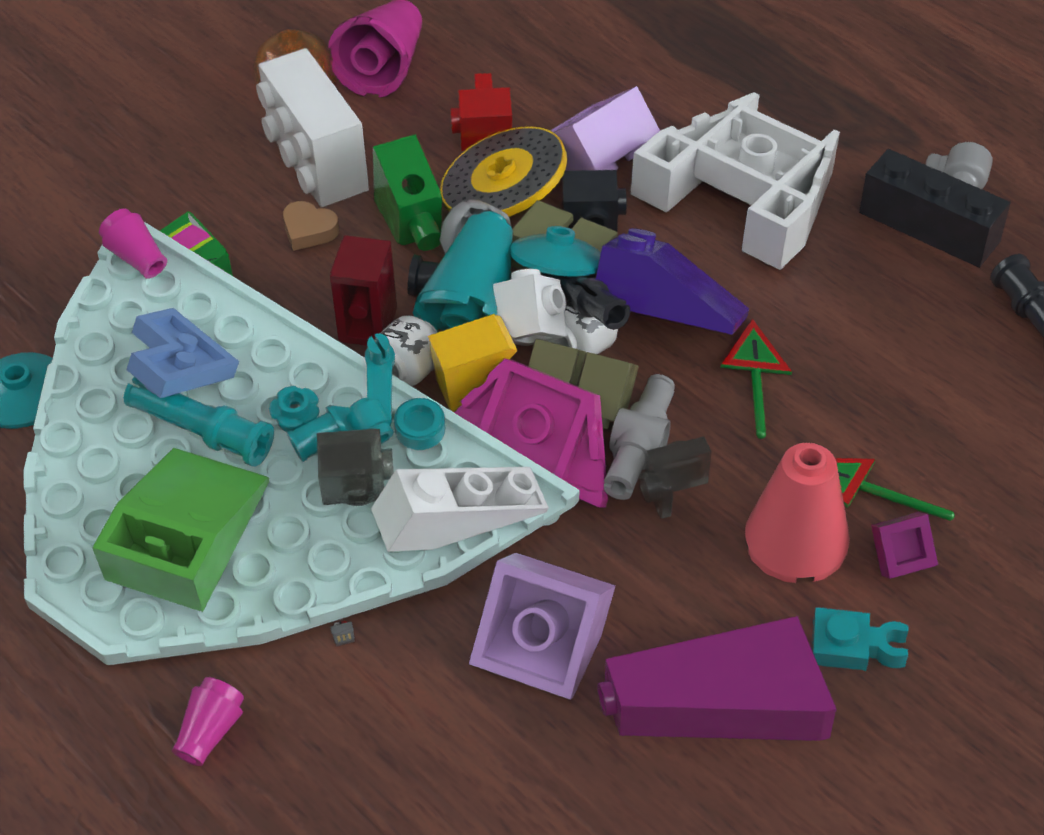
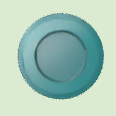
(419, 424)

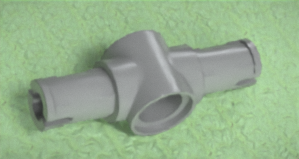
(637, 431)

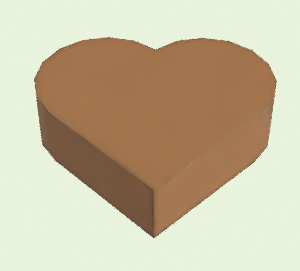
(309, 225)

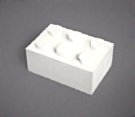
(313, 127)

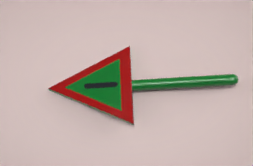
(757, 355)
(852, 475)

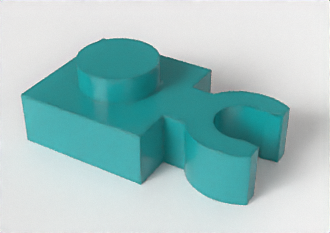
(849, 641)

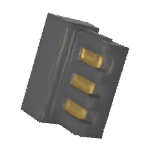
(343, 633)

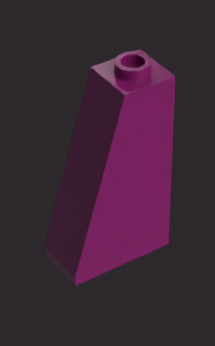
(722, 686)

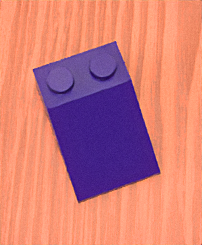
(666, 284)

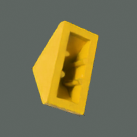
(468, 354)

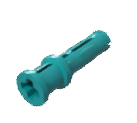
(217, 426)

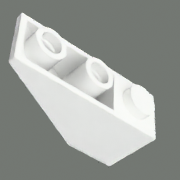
(452, 504)

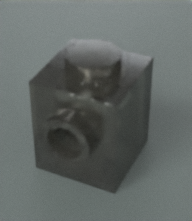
(352, 466)

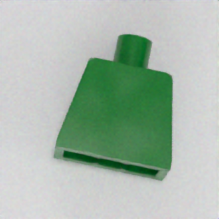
(413, 210)

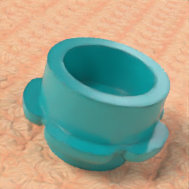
(293, 418)

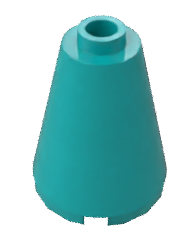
(465, 277)

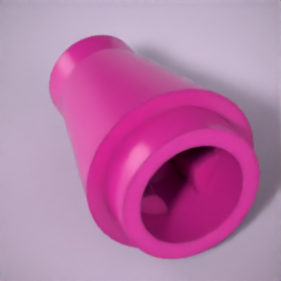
(131, 241)
(208, 717)

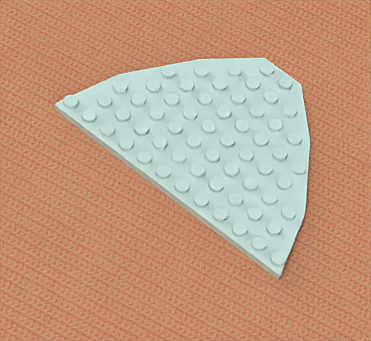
(296, 556)

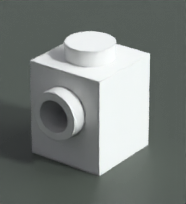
(531, 307)

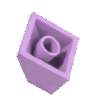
(607, 132)
(541, 624)

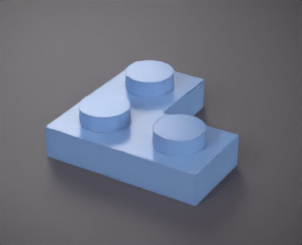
(178, 355)

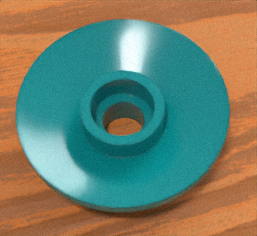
(556, 253)
(21, 388)

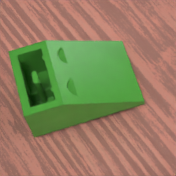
(179, 528)

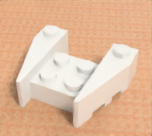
(749, 158)

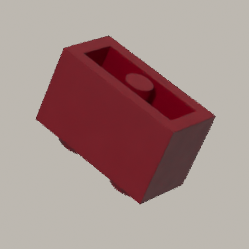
(363, 288)

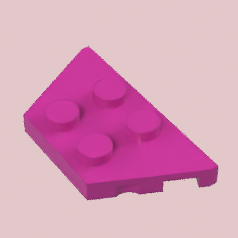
(545, 422)

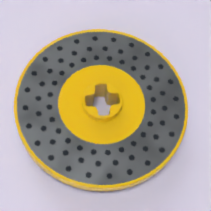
(506, 170)

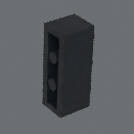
(934, 207)

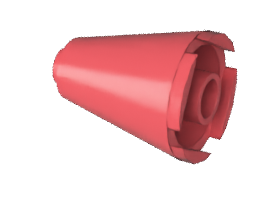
(800, 518)

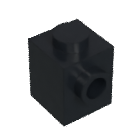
(593, 197)

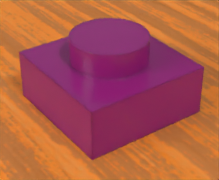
(904, 545)

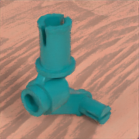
(363, 414)

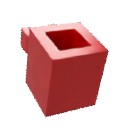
(481, 111)

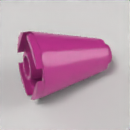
(376, 48)

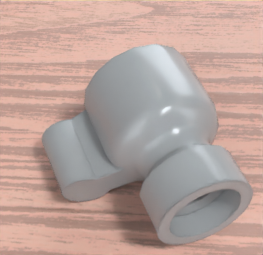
(965, 162)

